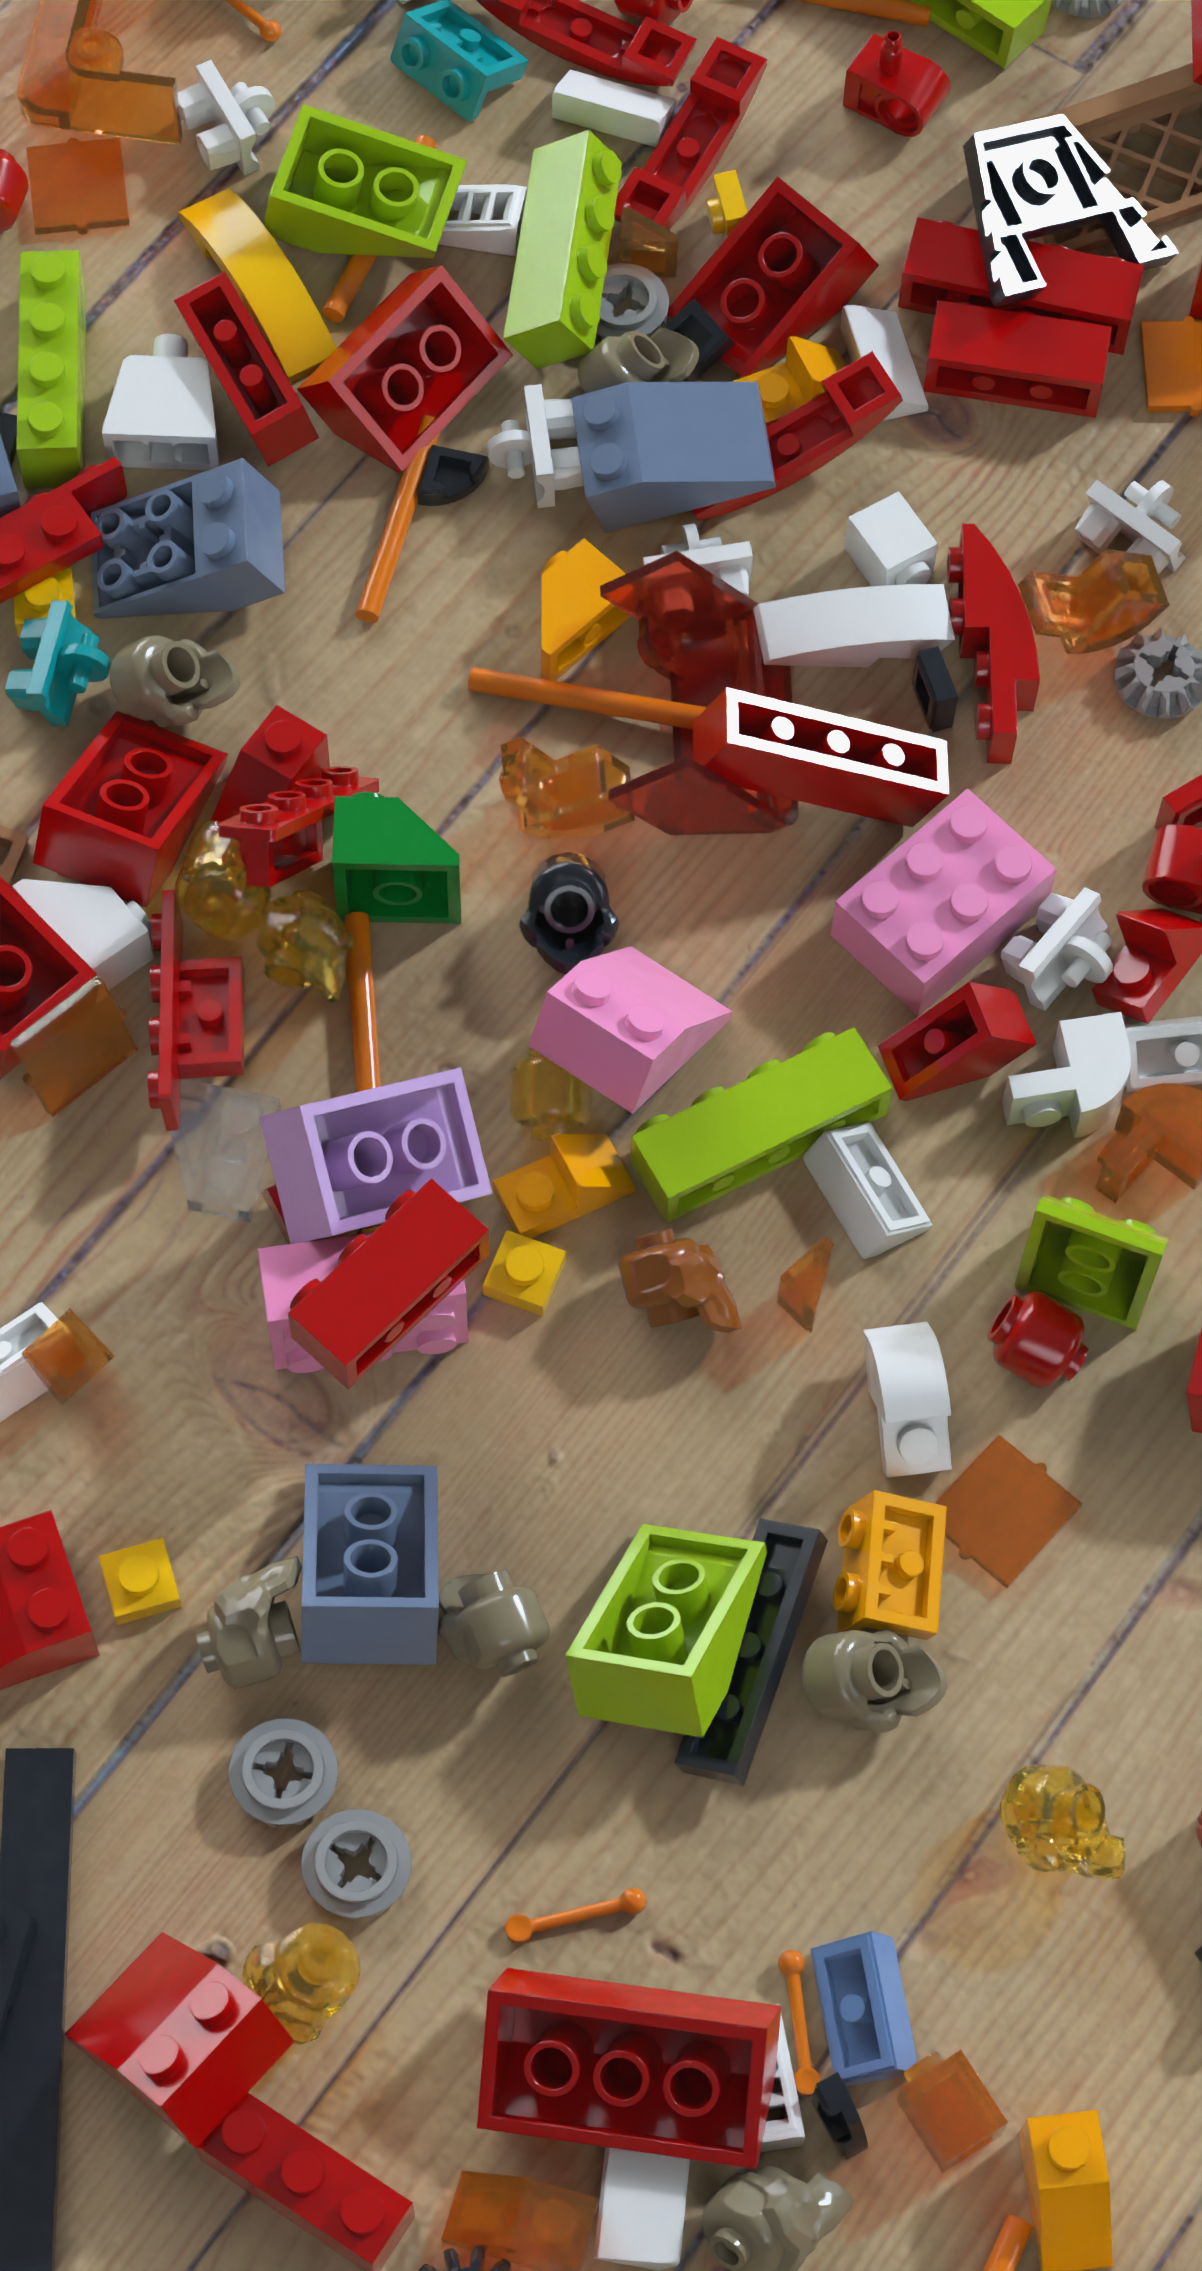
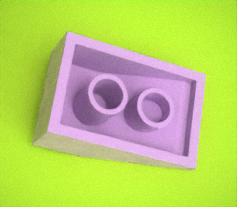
(356, 1153)

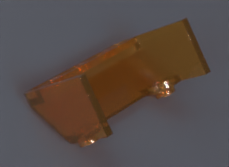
(78, 83)

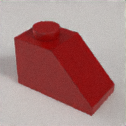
(272, 761)
(957, 1041)

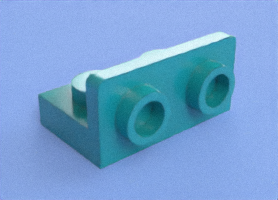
(455, 56)

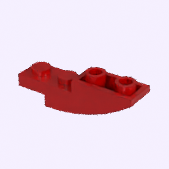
(997, 635)

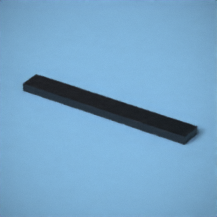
(38, 1881)

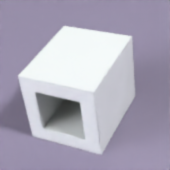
(891, 543)

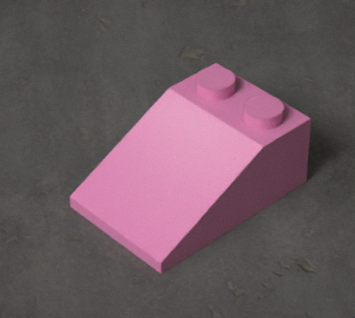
(625, 1025)

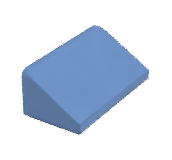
(864, 2008)

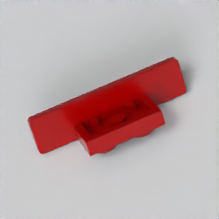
(56, 527)
(287, 829)
(199, 1014)

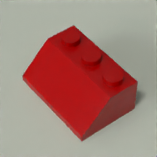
(407, 360)

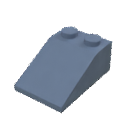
(670, 448)
(370, 1564)

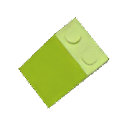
(360, 190)
(1090, 1260)
(666, 1631)

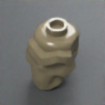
(638, 358)
(170, 680)
(492, 1622)
(248, 1629)
(870, 1679)
(771, 2219)

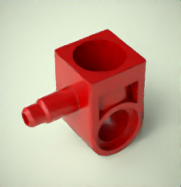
(894, 85)
(1175, 868)

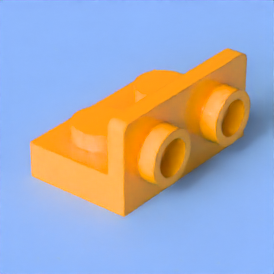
(891, 1565)

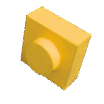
(728, 205)
(36, 600)
(524, 1273)
(140, 1581)

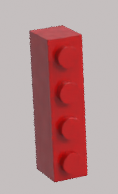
(949, 266)
(821, 757)

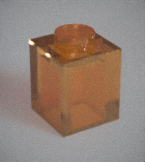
(950, 2108)

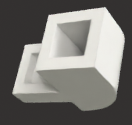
(1088, 1082)
(910, 1397)

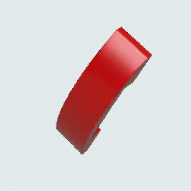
(598, 40)
(696, 136)
(822, 428)

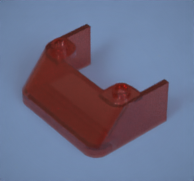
(702, 641)

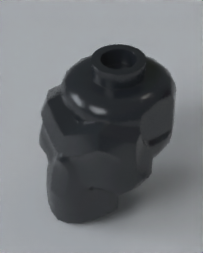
(568, 911)

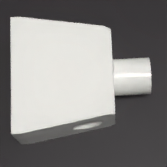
(162, 411)

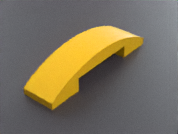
(263, 279)

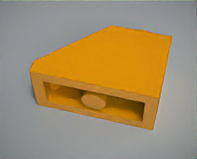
(571, 607)
(1068, 2191)

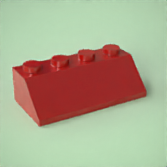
(628, 2067)

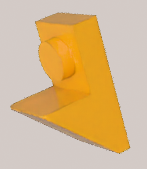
(796, 380)
(565, 1185)

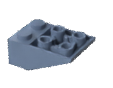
(191, 546)

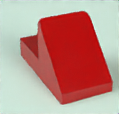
(1151, 964)

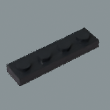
(774, 1618)

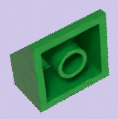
(392, 863)

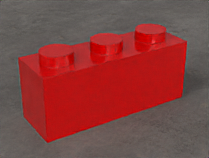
(1017, 358)
(246, 369)
(387, 1282)
(308, 2183)

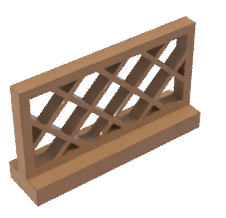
(1141, 109)

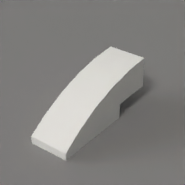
(854, 625)

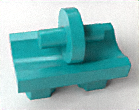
(63, 664)

